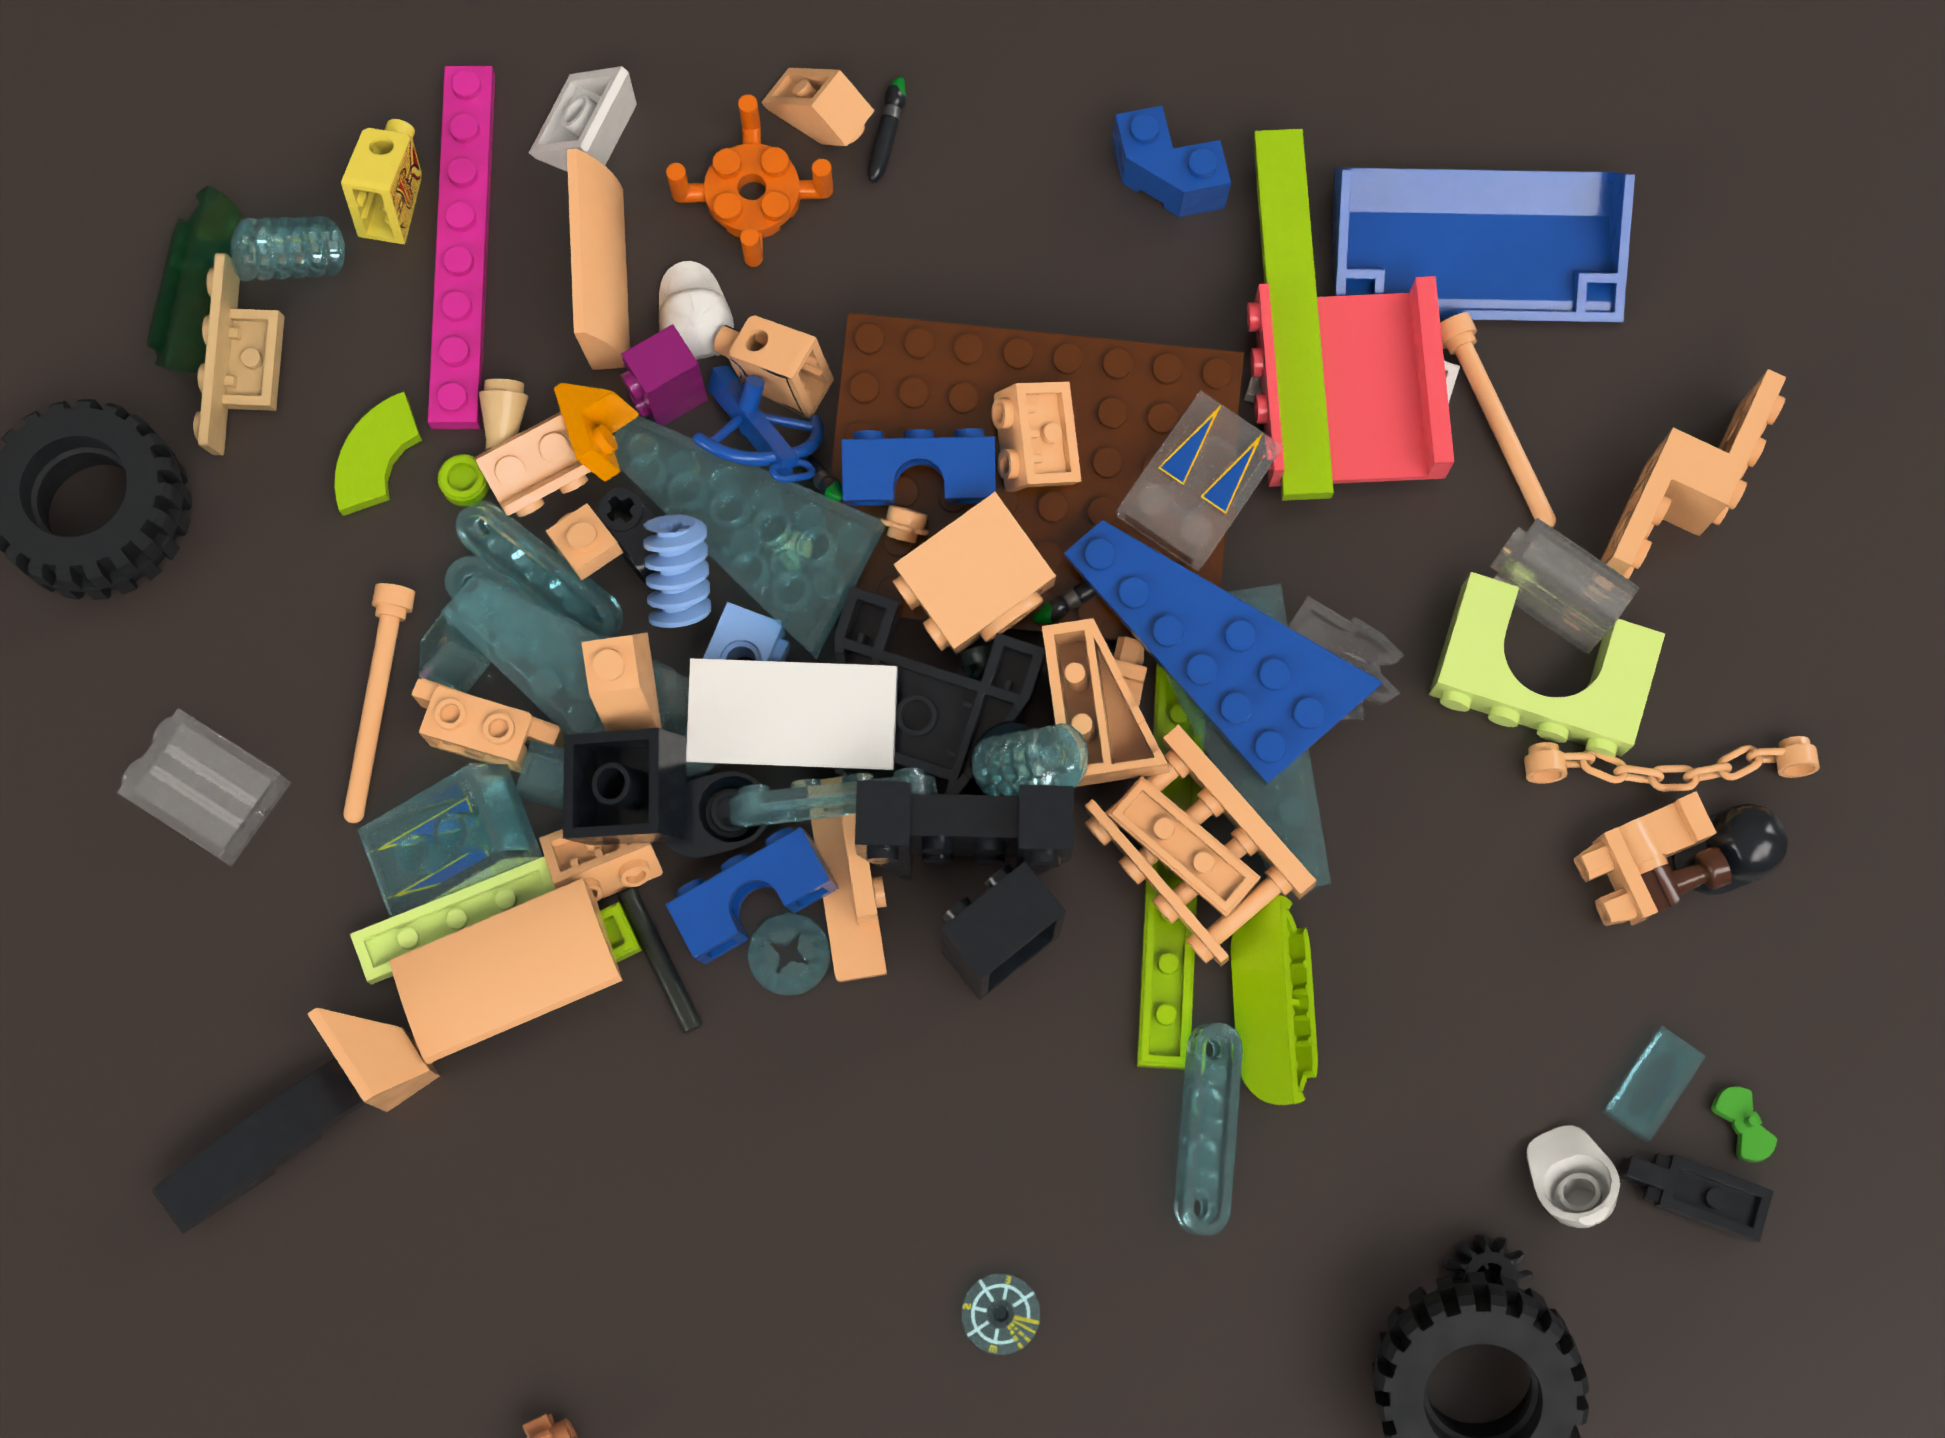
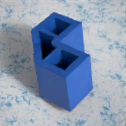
(1182, 178)

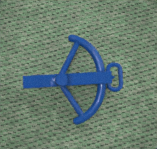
(773, 451)

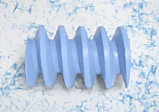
(680, 568)

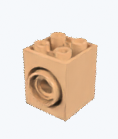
(974, 577)

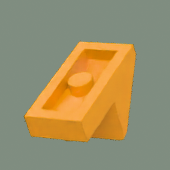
(590, 420)

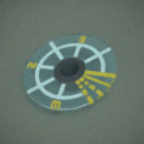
(1000, 1314)

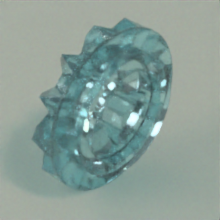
(795, 977)

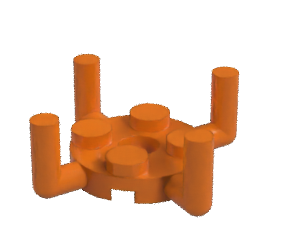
(746, 164)

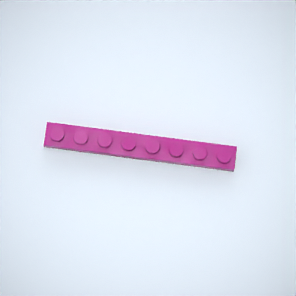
(462, 248)

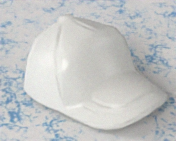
(694, 305)
(1573, 1177)

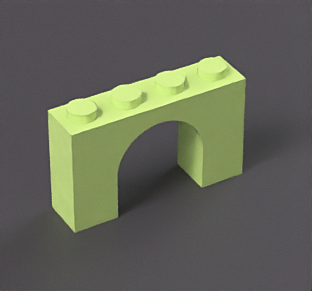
(1477, 676)

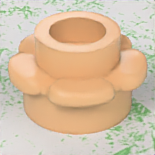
(905, 523)

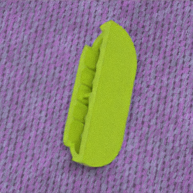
(1274, 1004)

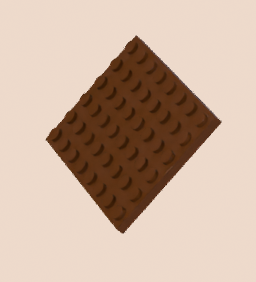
(945, 380)

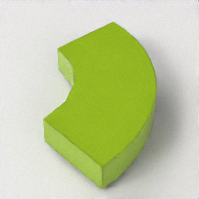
(371, 453)

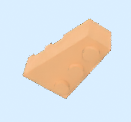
(1097, 702)

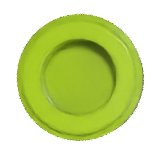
(462, 480)

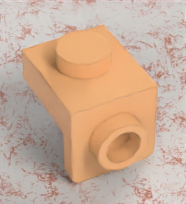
(584, 541)

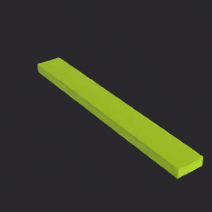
(1294, 312)
(1166, 955)

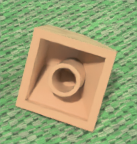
(375, 1056)

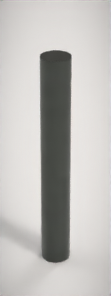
(660, 961)

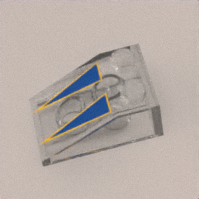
(1199, 480)

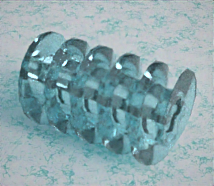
(286, 248)
(1030, 758)

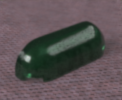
(183, 292)

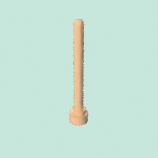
(1459, 339)
(391, 606)

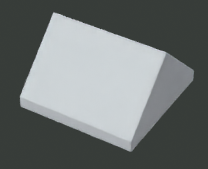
(586, 117)

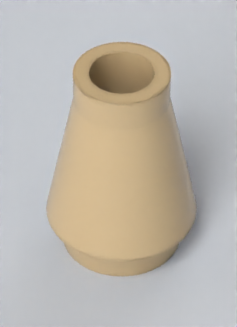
(502, 409)

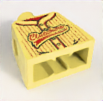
(383, 182)

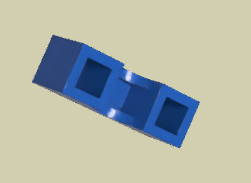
(875, 464)
(710, 910)

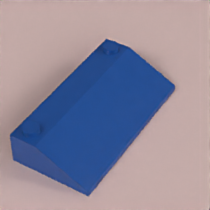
(1492, 238)

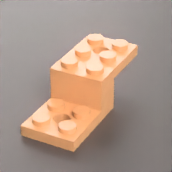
(1692, 480)

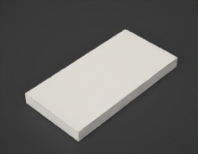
(792, 714)

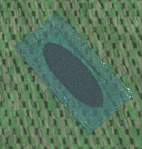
(1653, 1084)

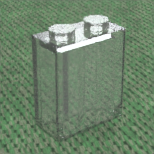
(1563, 584)
(203, 786)

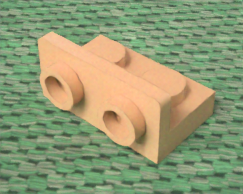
(1036, 435)
(532, 467)
(476, 728)
(603, 867)

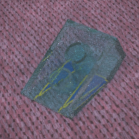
(449, 837)

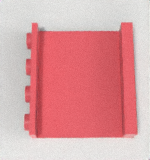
(1379, 381)

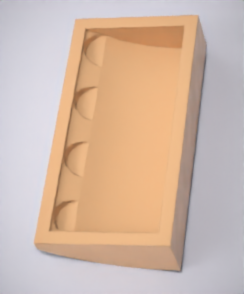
(598, 261)
(505, 970)

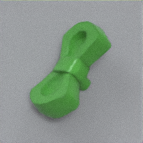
(1753, 1140)

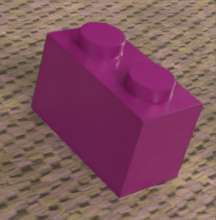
(663, 377)

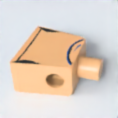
(783, 357)

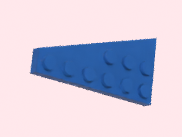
(1238, 666)

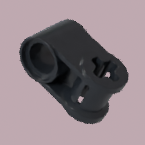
(628, 534)

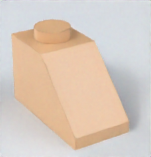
(820, 105)
(622, 682)

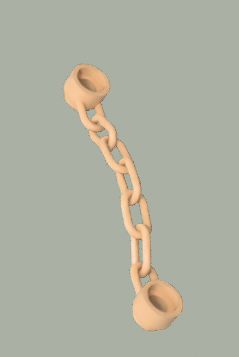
(1793, 759)

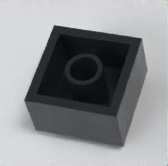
(624, 787)

